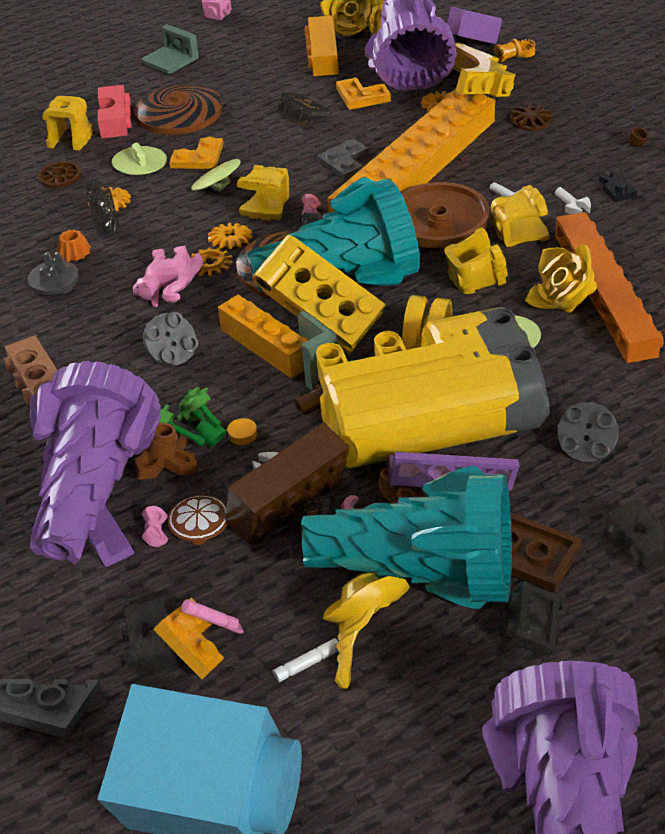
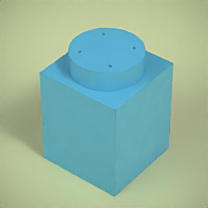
(200, 767)

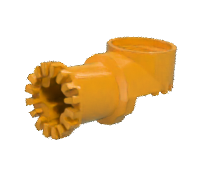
(514, 49)

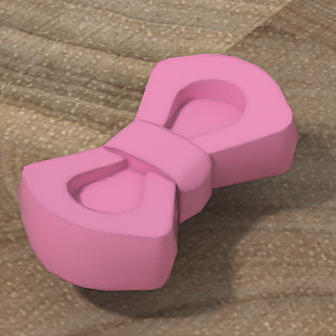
(310, 203)
(153, 533)

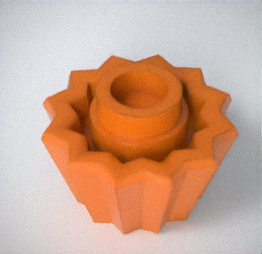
(73, 245)

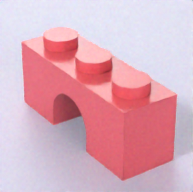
(114, 111)

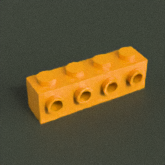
(321, 46)
(263, 335)

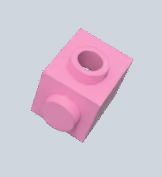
(216, 8)

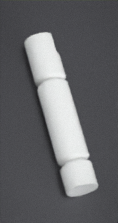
(305, 660)

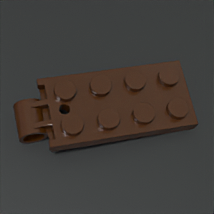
(541, 553)

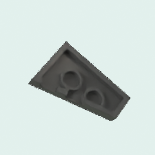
(45, 707)

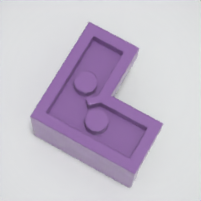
(474, 25)

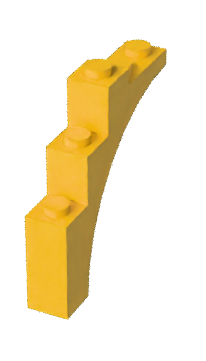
(481, 73)

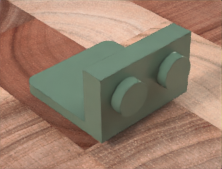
(178, 50)
(317, 335)

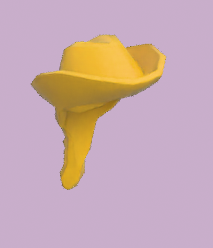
(357, 604)

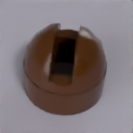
(638, 137)

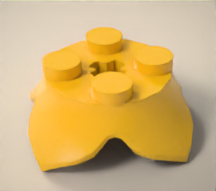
(346, 23)
(565, 279)

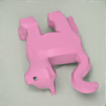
(168, 274)

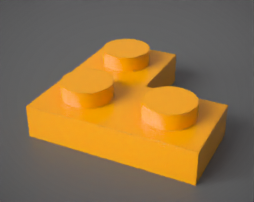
(357, 97)
(203, 158)
(185, 637)

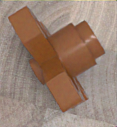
(165, 452)

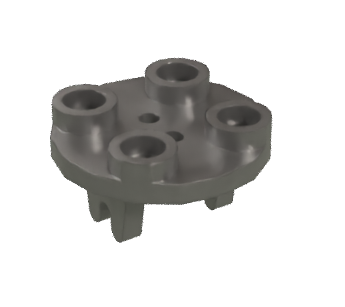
(53, 276)
(179, 332)
(602, 435)

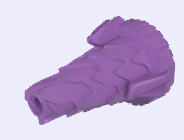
(412, 46)
(92, 425)
(571, 741)

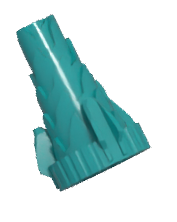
(363, 238)
(449, 539)

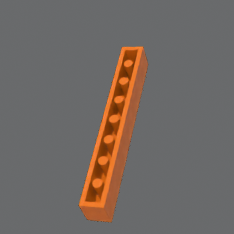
(614, 294)

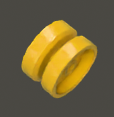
(418, 314)

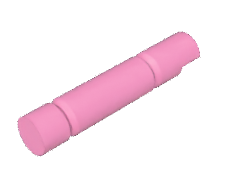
(211, 616)

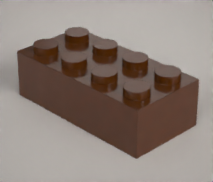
(285, 483)

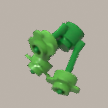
(191, 409)

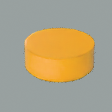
(242, 431)

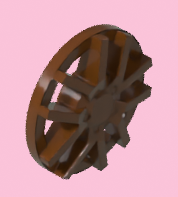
(530, 115)
(59, 174)

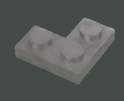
(342, 158)

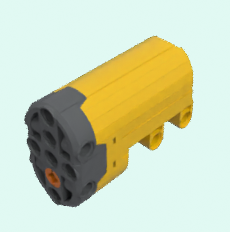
(458, 388)

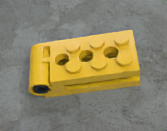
(296, 262)

